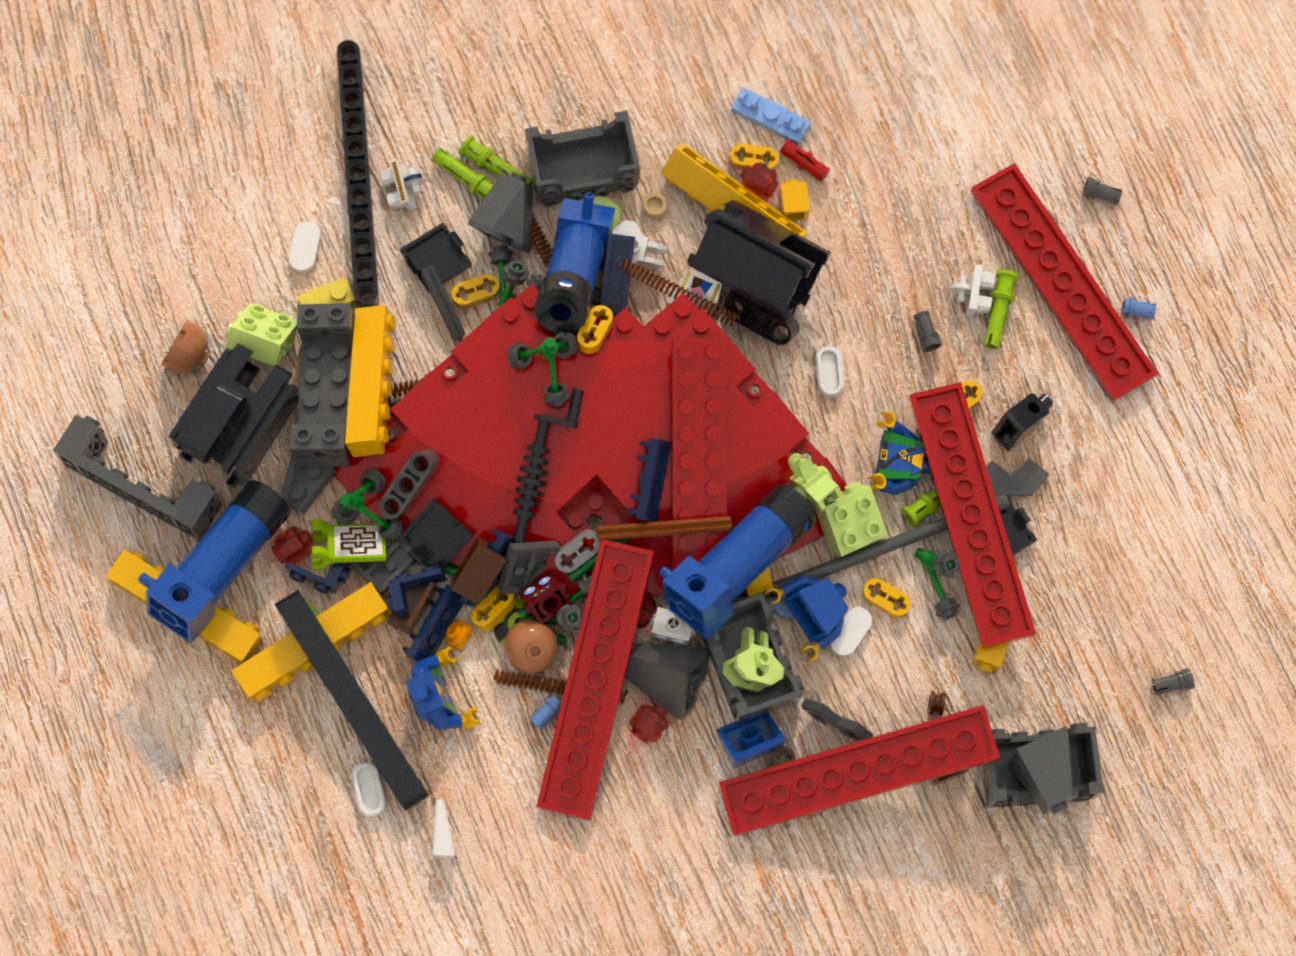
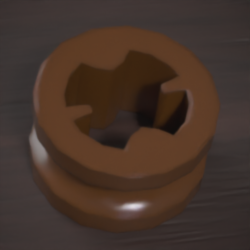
(936, 703)
(777, 752)

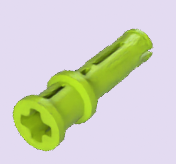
(485, 156)
(476, 183)
(1001, 297)
(928, 505)

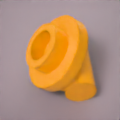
(458, 634)

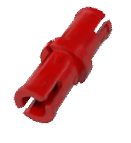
(805, 160)

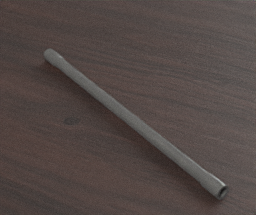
(873, 551)

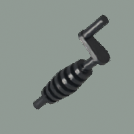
(538, 448)

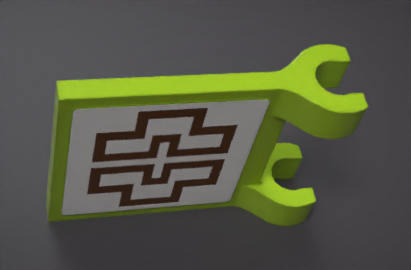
(346, 543)

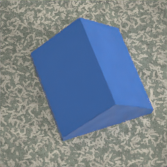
(750, 739)

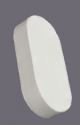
(304, 247)
(829, 371)
(855, 627)
(368, 790)

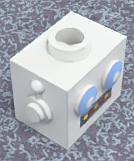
(664, 633)

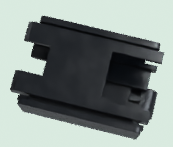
(762, 266)
(232, 421)

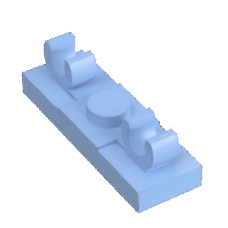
(770, 116)

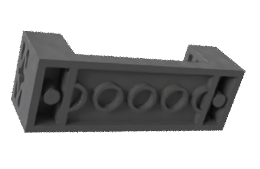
(323, 385)
(80, 451)

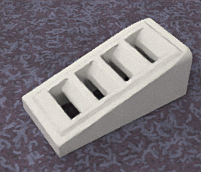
(442, 840)

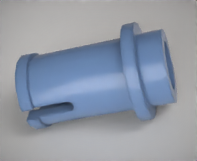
(1138, 308)
(546, 712)

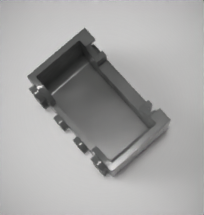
(583, 161)
(745, 704)
(1005, 788)

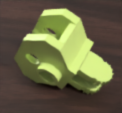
(812, 482)
(753, 663)

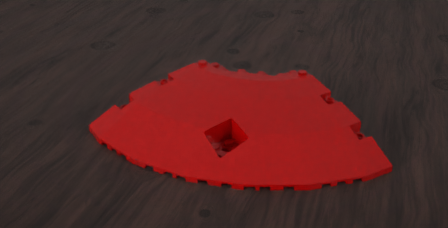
(486, 420)

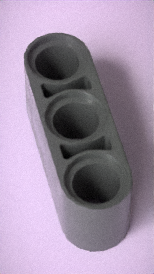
(399, 490)

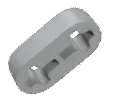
(573, 546)

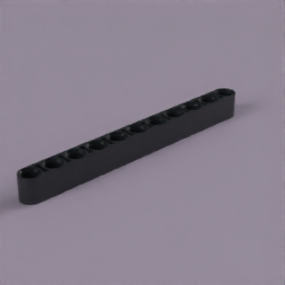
(357, 163)

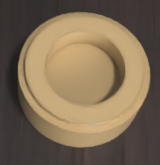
(654, 205)

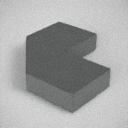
(1022, 484)
(825, 715)

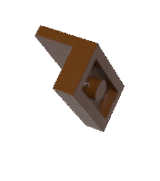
(477, 571)
(417, 602)

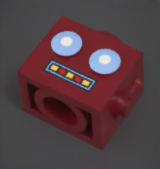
(544, 598)

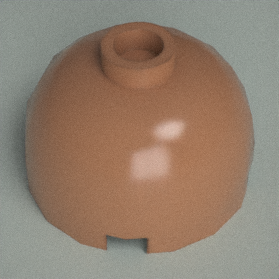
(187, 349)
(530, 646)

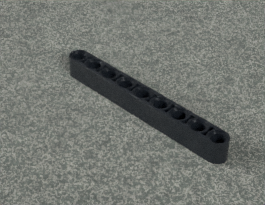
(351, 700)

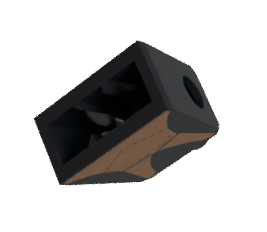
(1022, 420)

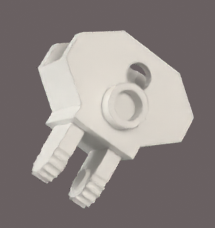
(641, 246)

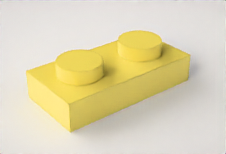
(331, 293)

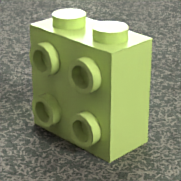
(263, 332)
(851, 520)

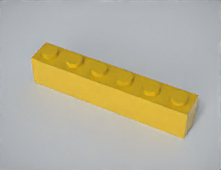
(714, 187)
(369, 381)
(222, 632)
(286, 658)

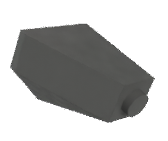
(507, 212)
(669, 674)
(1046, 770)

